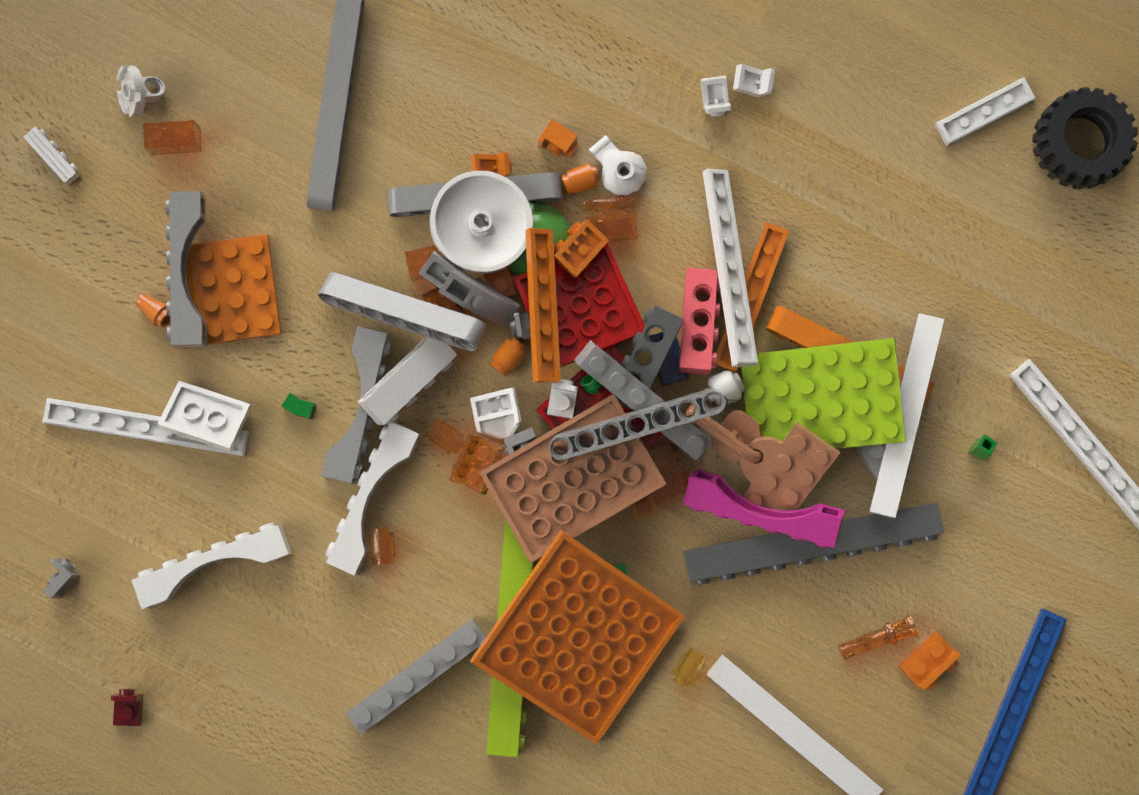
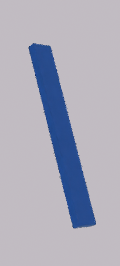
(1015, 704)

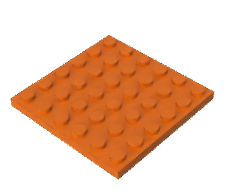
(578, 637)

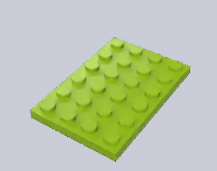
(836, 391)

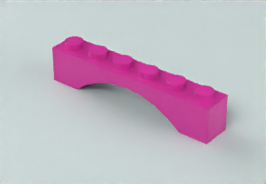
(712, 494)

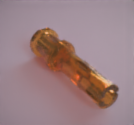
(888, 634)

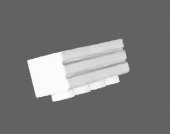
(50, 154)

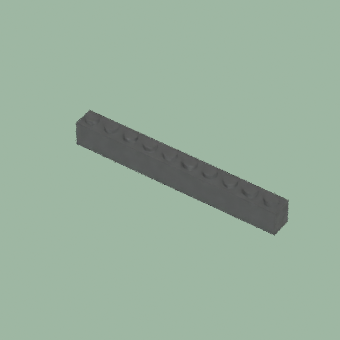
(780, 548)

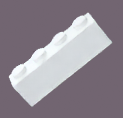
(406, 379)

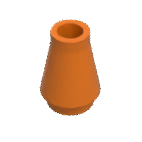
(154, 310)

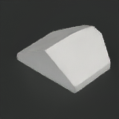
(497, 413)

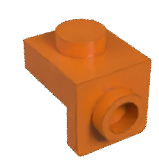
(494, 163)

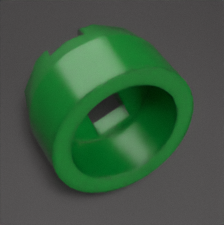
(591, 385)

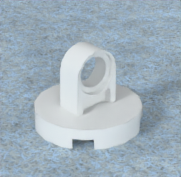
(134, 90)

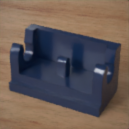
(669, 371)

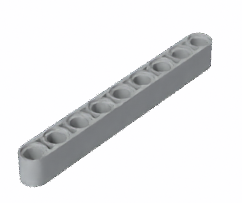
(335, 104)

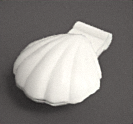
(617, 161)

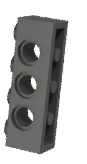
(670, 326)

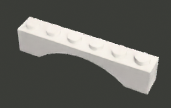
(350, 547)
(161, 585)

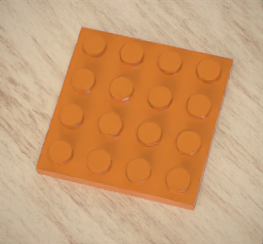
(234, 288)

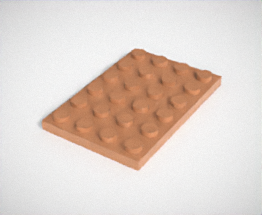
(570, 494)

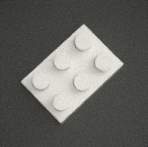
(204, 416)

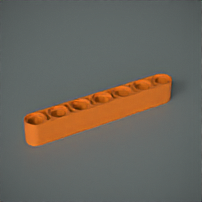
(808, 334)

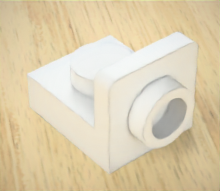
(562, 399)

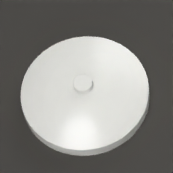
(480, 221)

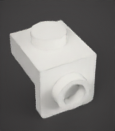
(753, 80)
(715, 95)

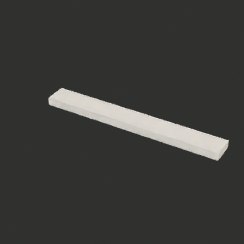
(730, 268)
(913, 393)
(125, 424)
(1078, 438)
(791, 729)

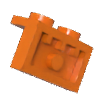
(579, 247)
(929, 661)

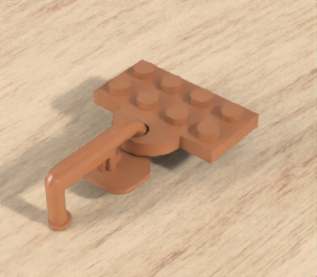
(787, 467)

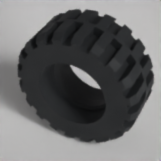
(1111, 120)

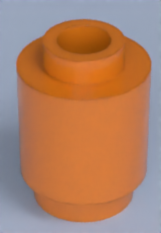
(580, 179)
(508, 356)

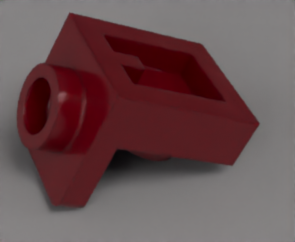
(127, 708)

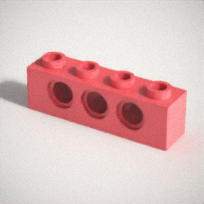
(691, 360)

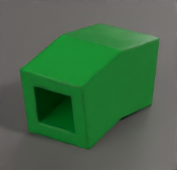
(298, 406)
(983, 447)

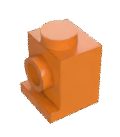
(559, 140)

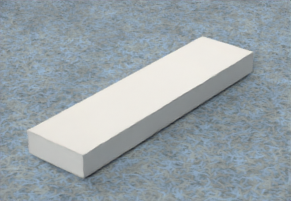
(985, 111)

